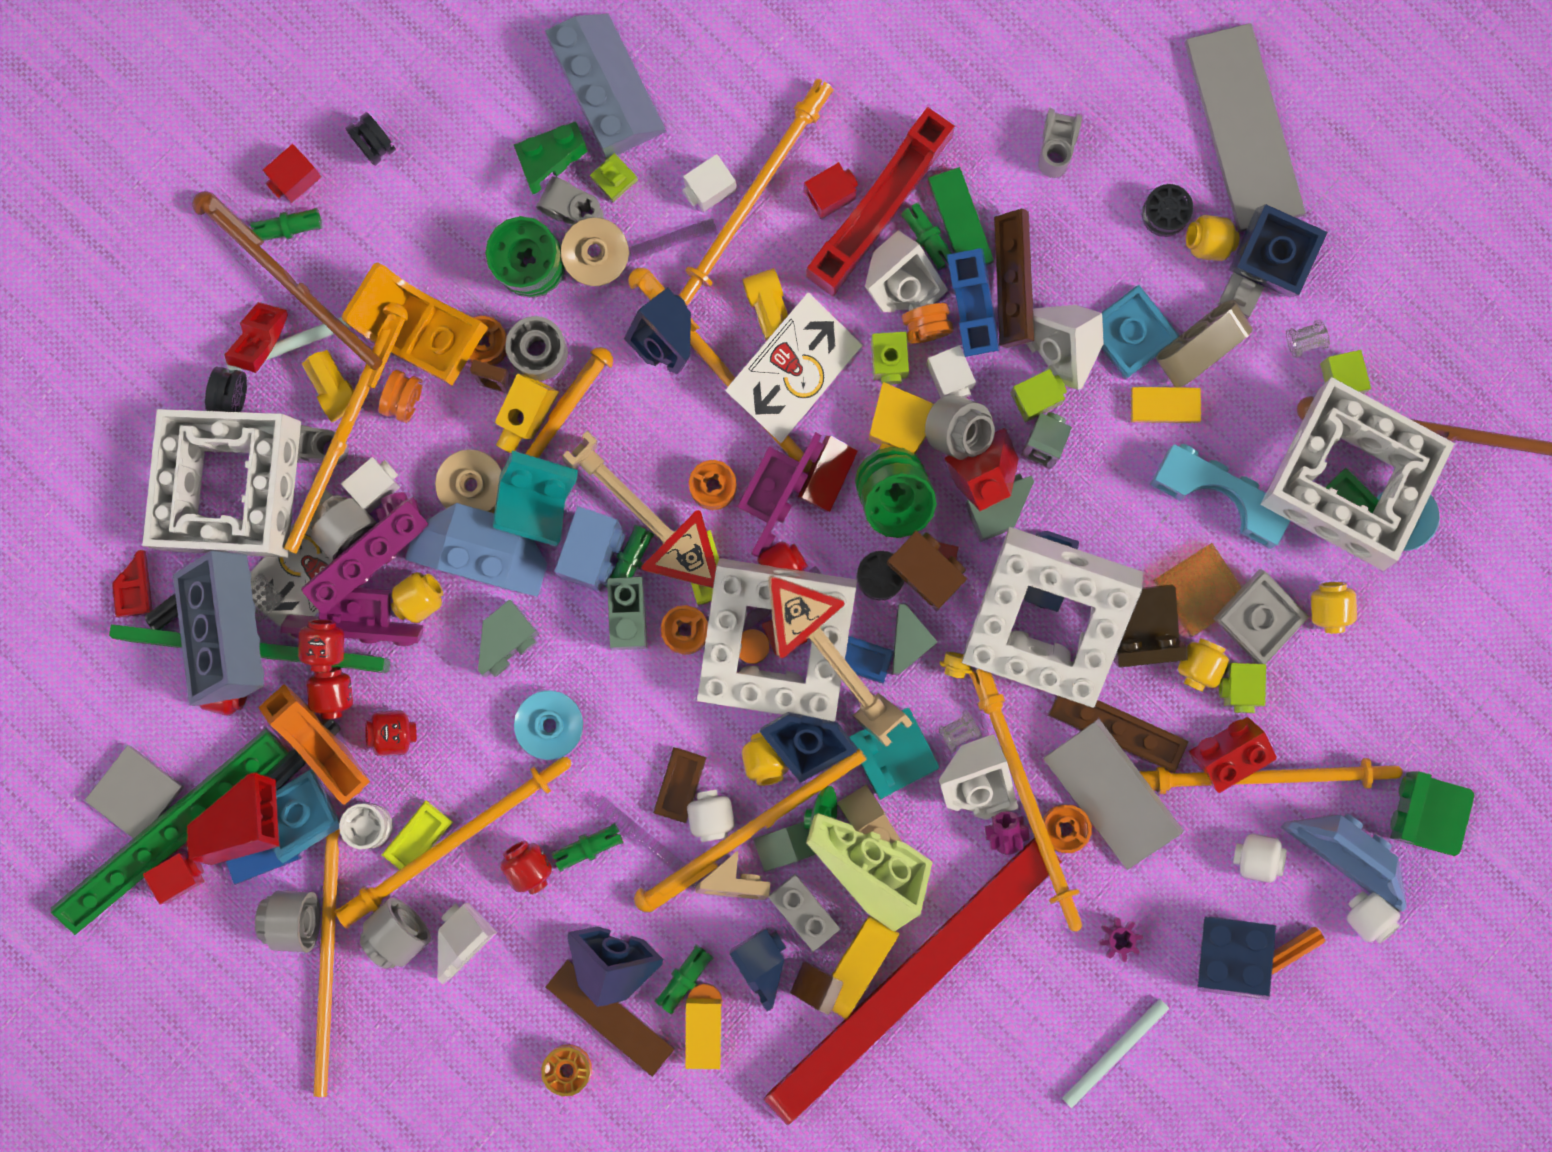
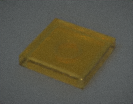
(1202, 588)

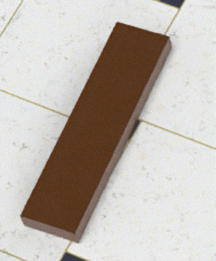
(1014, 278)
(1129, 731)
(613, 1022)

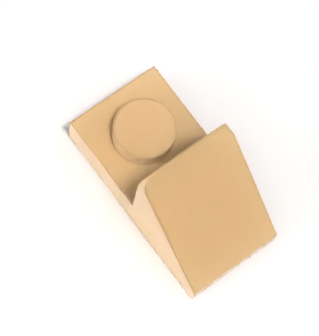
(867, 815)
(724, 882)

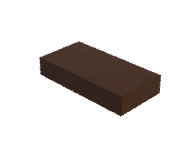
(491, 376)
(679, 784)
(816, 988)

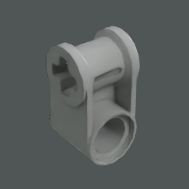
(1058, 137)
(566, 202)
(312, 444)

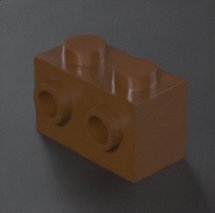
(927, 569)

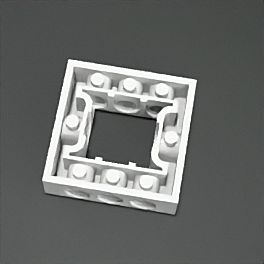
(1380, 431)
(176, 481)
(1067, 572)
(746, 584)

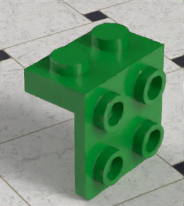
(1431, 813)

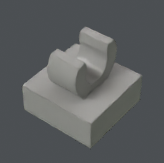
(1243, 292)

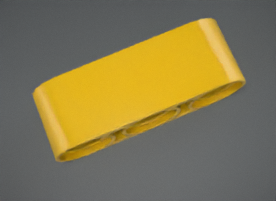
(861, 963)

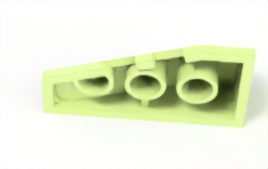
(880, 875)

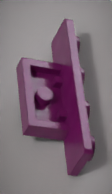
(772, 486)
(364, 557)
(362, 616)

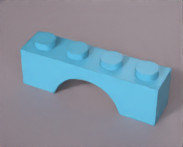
(1186, 472)

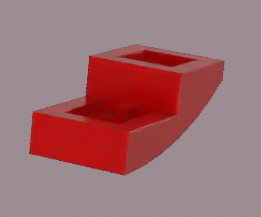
(258, 337)

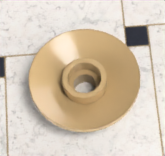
(594, 269)
(461, 468)

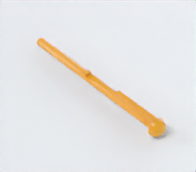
(651, 287)
(384, 344)
(599, 358)
(705, 863)
(326, 965)

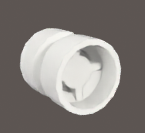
(366, 826)

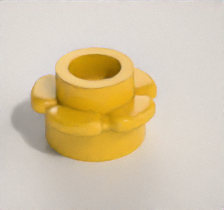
(954, 665)

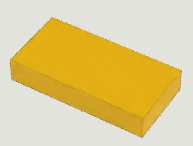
(1165, 405)
(703, 1034)

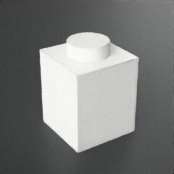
(708, 183)
(951, 373)
(371, 484)

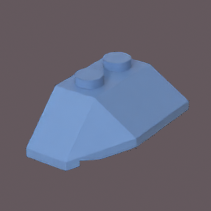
(467, 545)
(1353, 853)

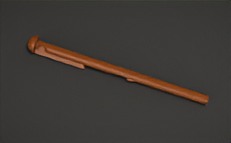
(208, 203)
(1467, 435)

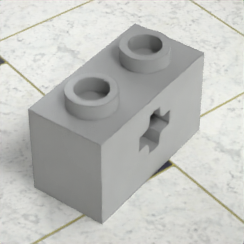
(804, 912)

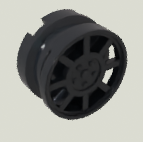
(373, 135)
(1167, 210)
(226, 390)
(876, 578)

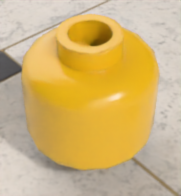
(1212, 238)
(416, 597)
(1333, 607)
(1204, 665)
(762, 762)

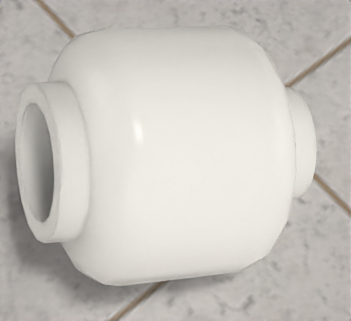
(710, 816)
(1260, 858)
(1373, 917)

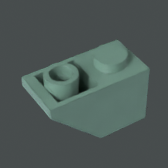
(1002, 515)
(626, 614)
(503, 636)

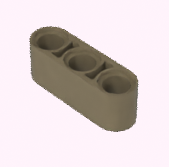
(1204, 343)

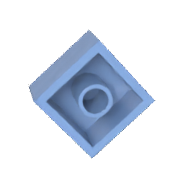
(590, 549)

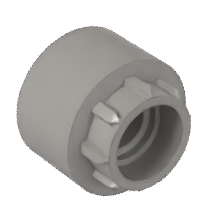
(530, 331)
(959, 427)
(339, 524)
(288, 921)
(394, 934)

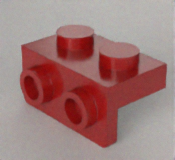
(1233, 753)

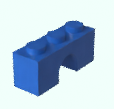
(974, 302)

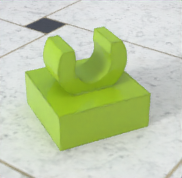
(613, 177)

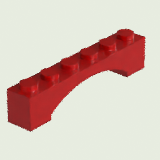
(874, 212)

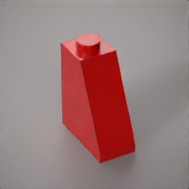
(988, 475)
(237, 823)

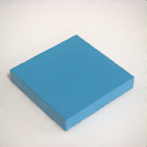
(1134, 332)
(303, 815)

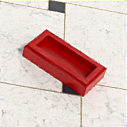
(828, 474)

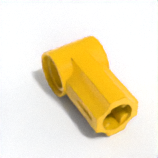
(766, 295)
(329, 383)

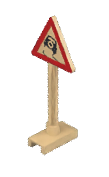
(684, 552)
(799, 615)

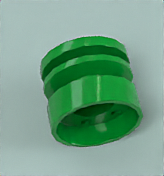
(522, 239)
(895, 492)

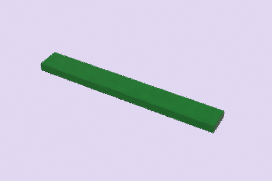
(267, 651)
(163, 835)

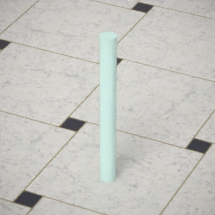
(297, 341)
(1115, 1053)

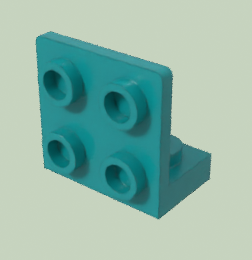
(533, 497)
(900, 762)

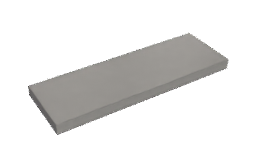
(1243, 123)

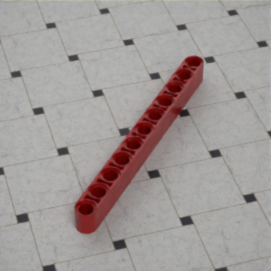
(908, 984)

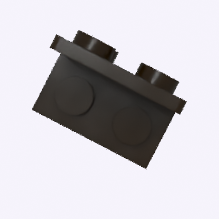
(1152, 630)

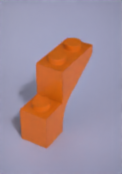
(315, 744)

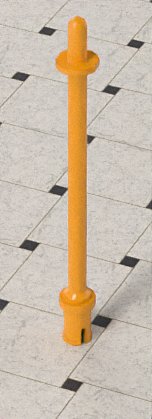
(805, 113)
(992, 703)
(1163, 780)
(371, 897)

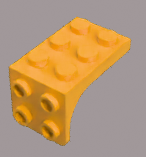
(432, 338)

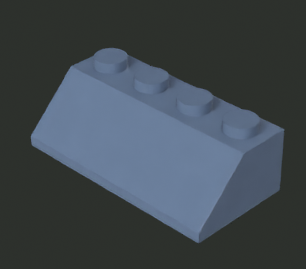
(605, 83)
(218, 628)

